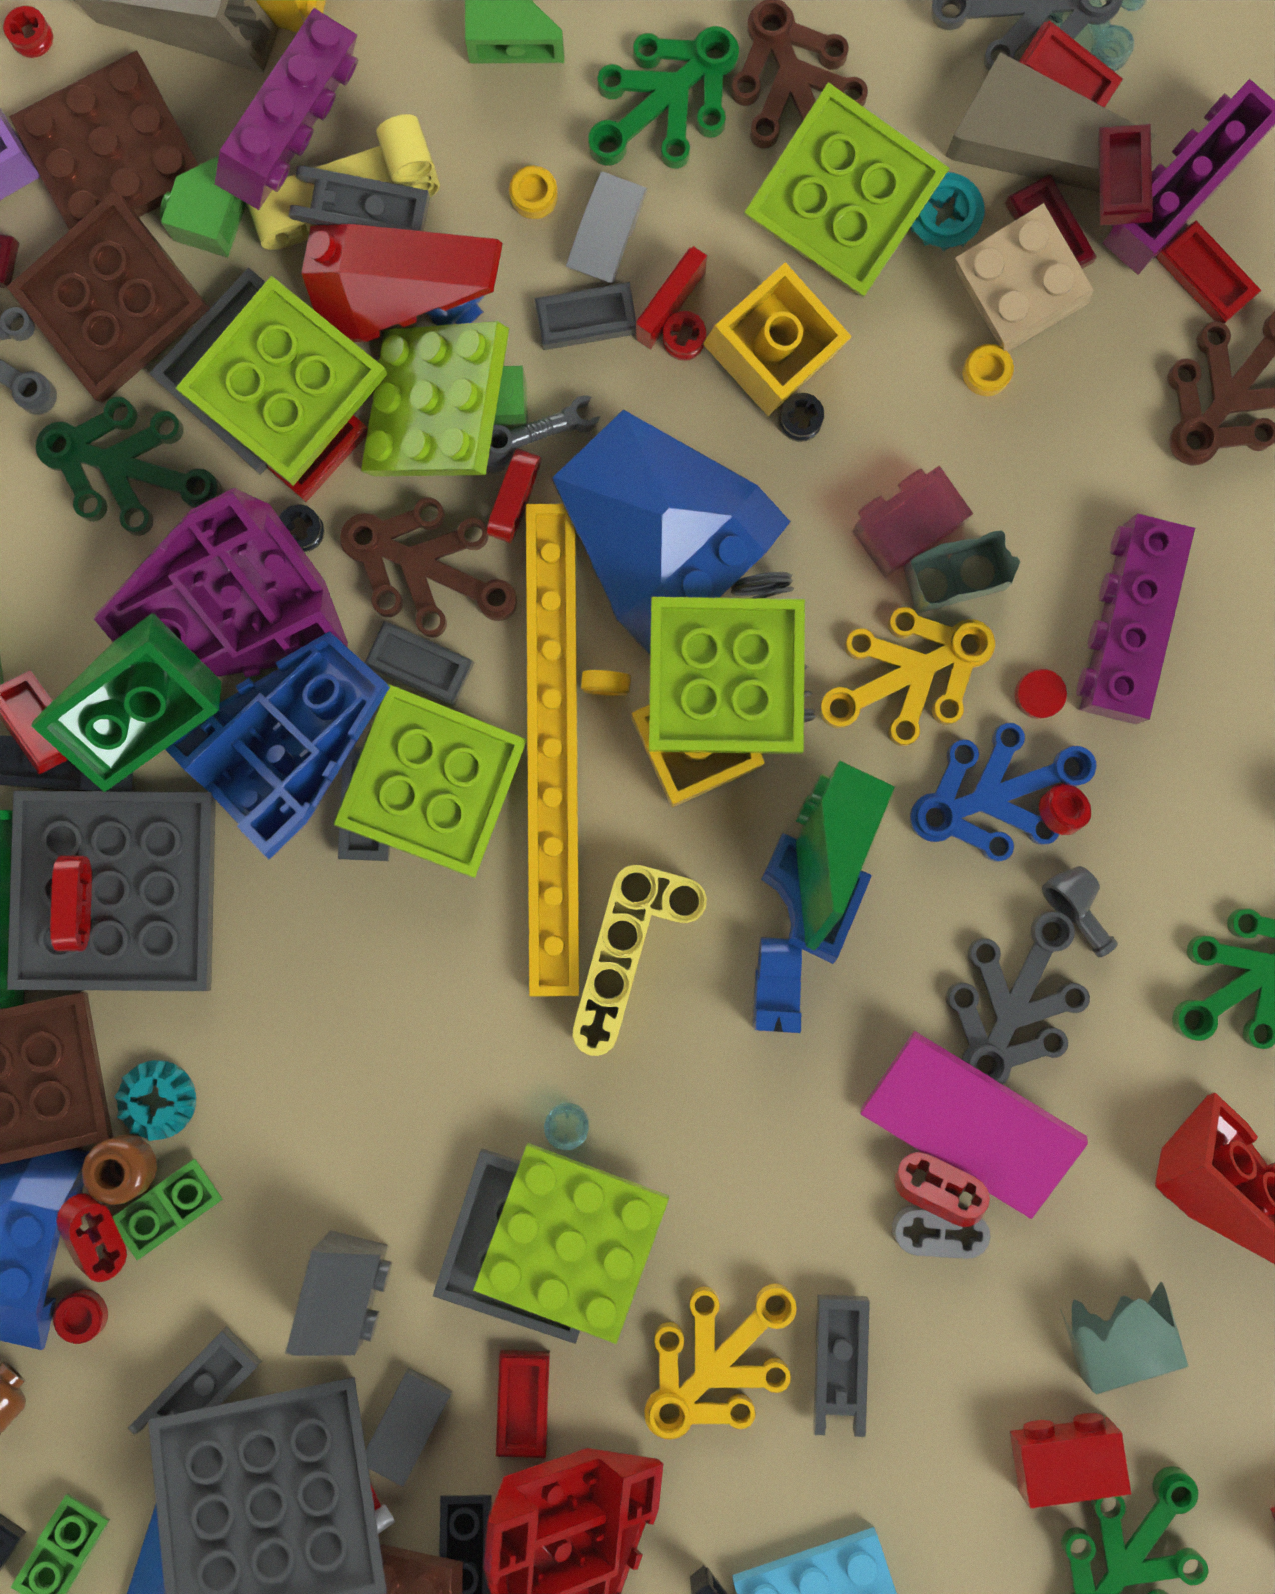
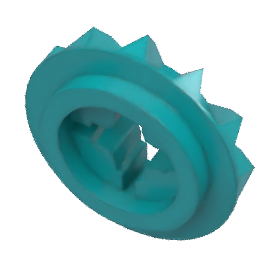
(967, 210)
(173, 1085)

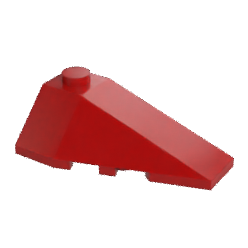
(388, 276)
(1221, 1177)

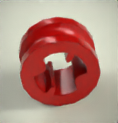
(36, 44)
(676, 323)

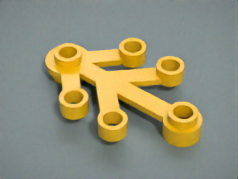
(915, 670)
(714, 1366)

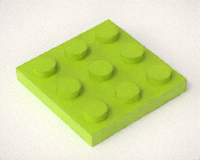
(846, 190)
(282, 380)
(436, 401)
(727, 675)
(430, 781)
(571, 1243)

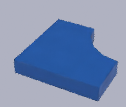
(784, 878)

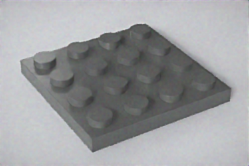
(147, 897)
(267, 1496)

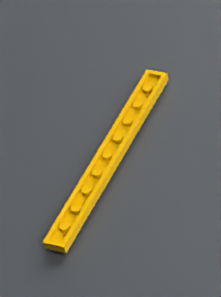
(552, 752)

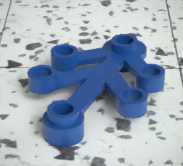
(992, 795)

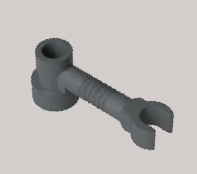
(522, 435)

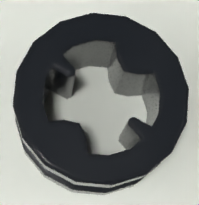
(810, 403)
(314, 532)

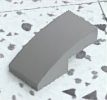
(606, 227)

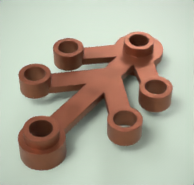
(794, 75)
(1228, 397)
(421, 563)

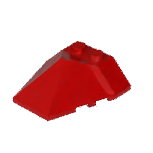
(571, 1524)

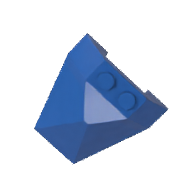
(662, 519)
(283, 739)
(29, 1237)

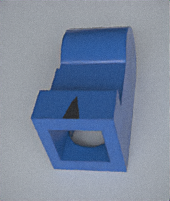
(777, 986)

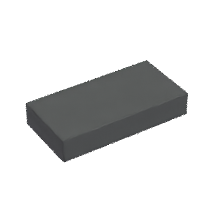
(586, 316)
(419, 663)
(406, 1426)

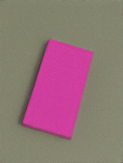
(974, 1124)

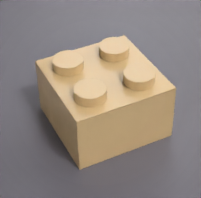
(1024, 278)

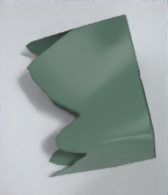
(989, 546)
(1129, 1347)

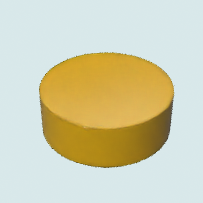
(533, 192)
(988, 370)
(605, 683)

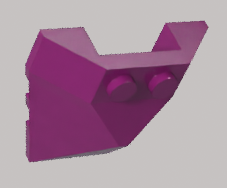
(228, 588)

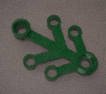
(119, 463)

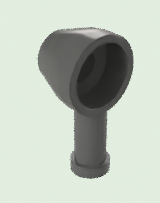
(1073, 895)

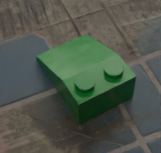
(130, 704)
(834, 842)

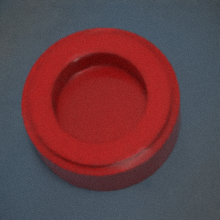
(1040, 694)
(1065, 809)
(80, 1316)

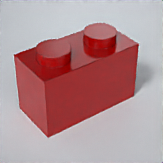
(1070, 1461)

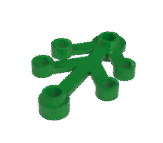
(667, 90)
(1258, 976)
(1127, 1562)

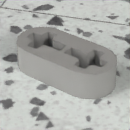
(938, 1244)

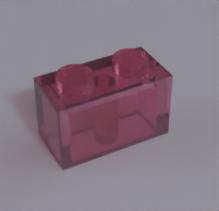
(910, 520)

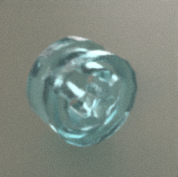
(581, 1128)

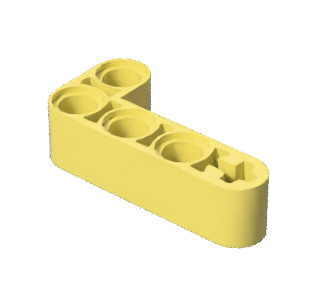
(399, 160)
(626, 961)

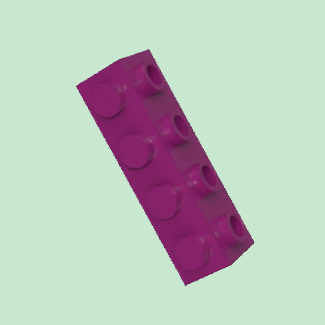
(285, 110)
(1197, 172)
(1135, 618)

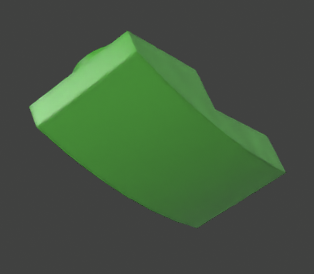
(166, 1209)
(61, 1549)

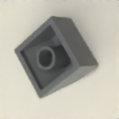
(338, 1296)

